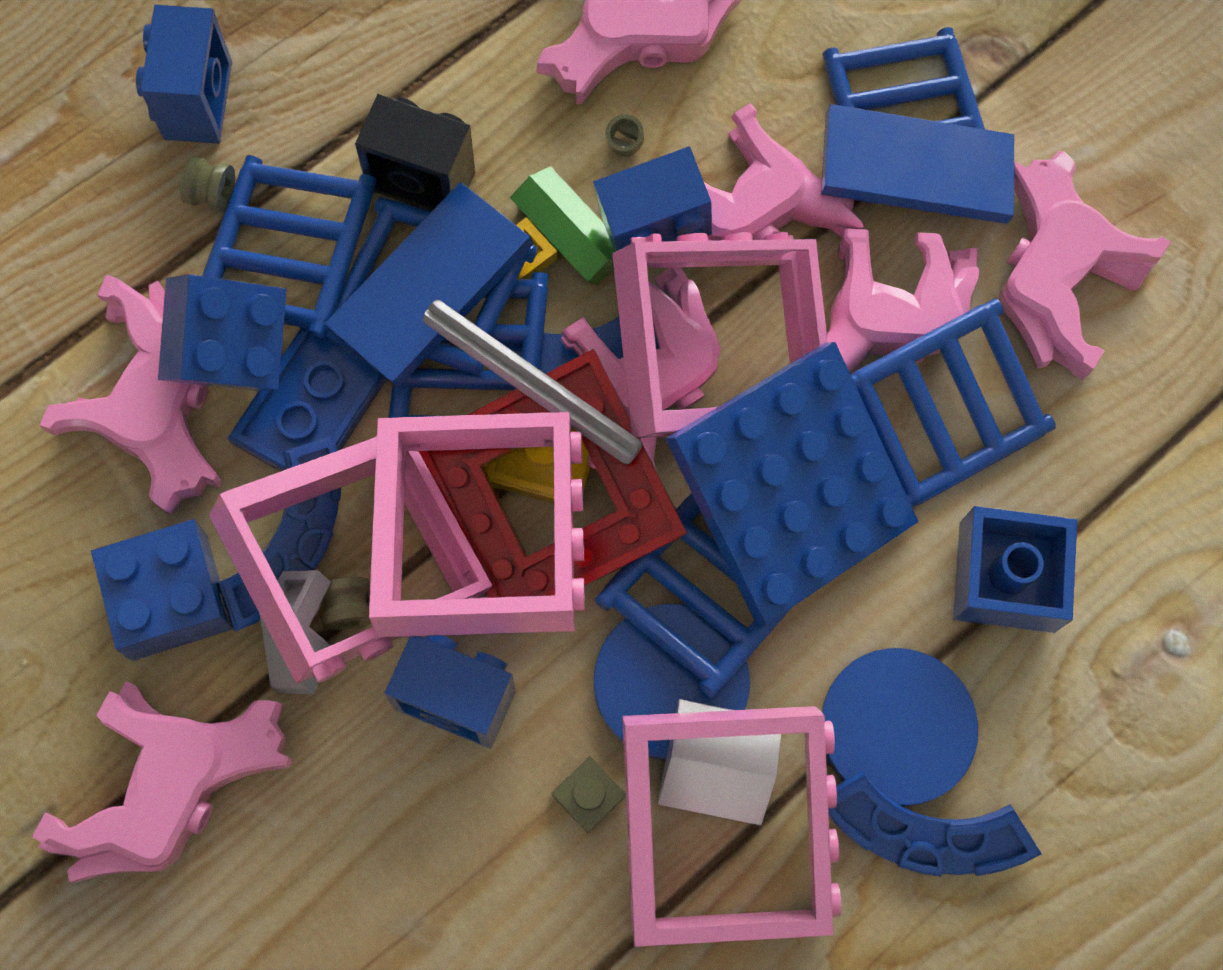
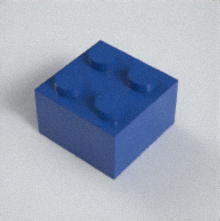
(185, 73)
(655, 198)
(221, 333)
(1015, 569)
(160, 590)
(452, 688)

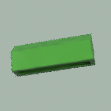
(566, 223)

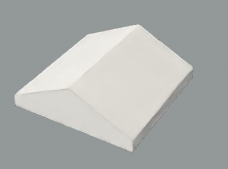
(720, 774)

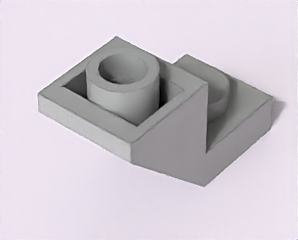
(304, 593)

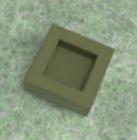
(588, 794)

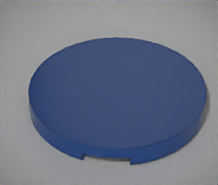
(643, 679)
(902, 724)

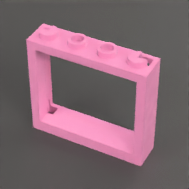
(800, 296)
(310, 480)
(473, 615)
(823, 842)

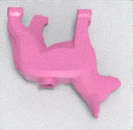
(773, 190)
(883, 318)
(685, 342)

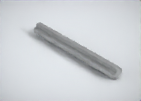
(532, 381)

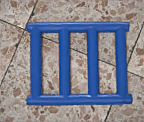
(955, 83)
(388, 213)
(345, 233)
(528, 335)
(995, 446)
(744, 638)

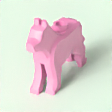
(632, 31)
(1062, 248)
(142, 412)
(168, 787)

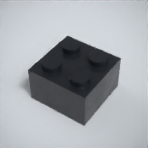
(414, 152)

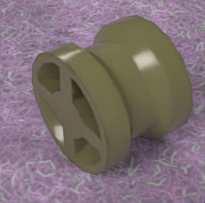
(207, 183)
(346, 604)

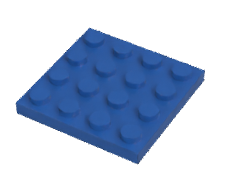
(793, 482)

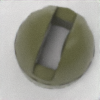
(629, 127)

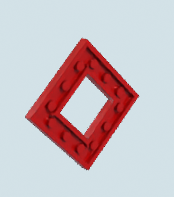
(639, 526)

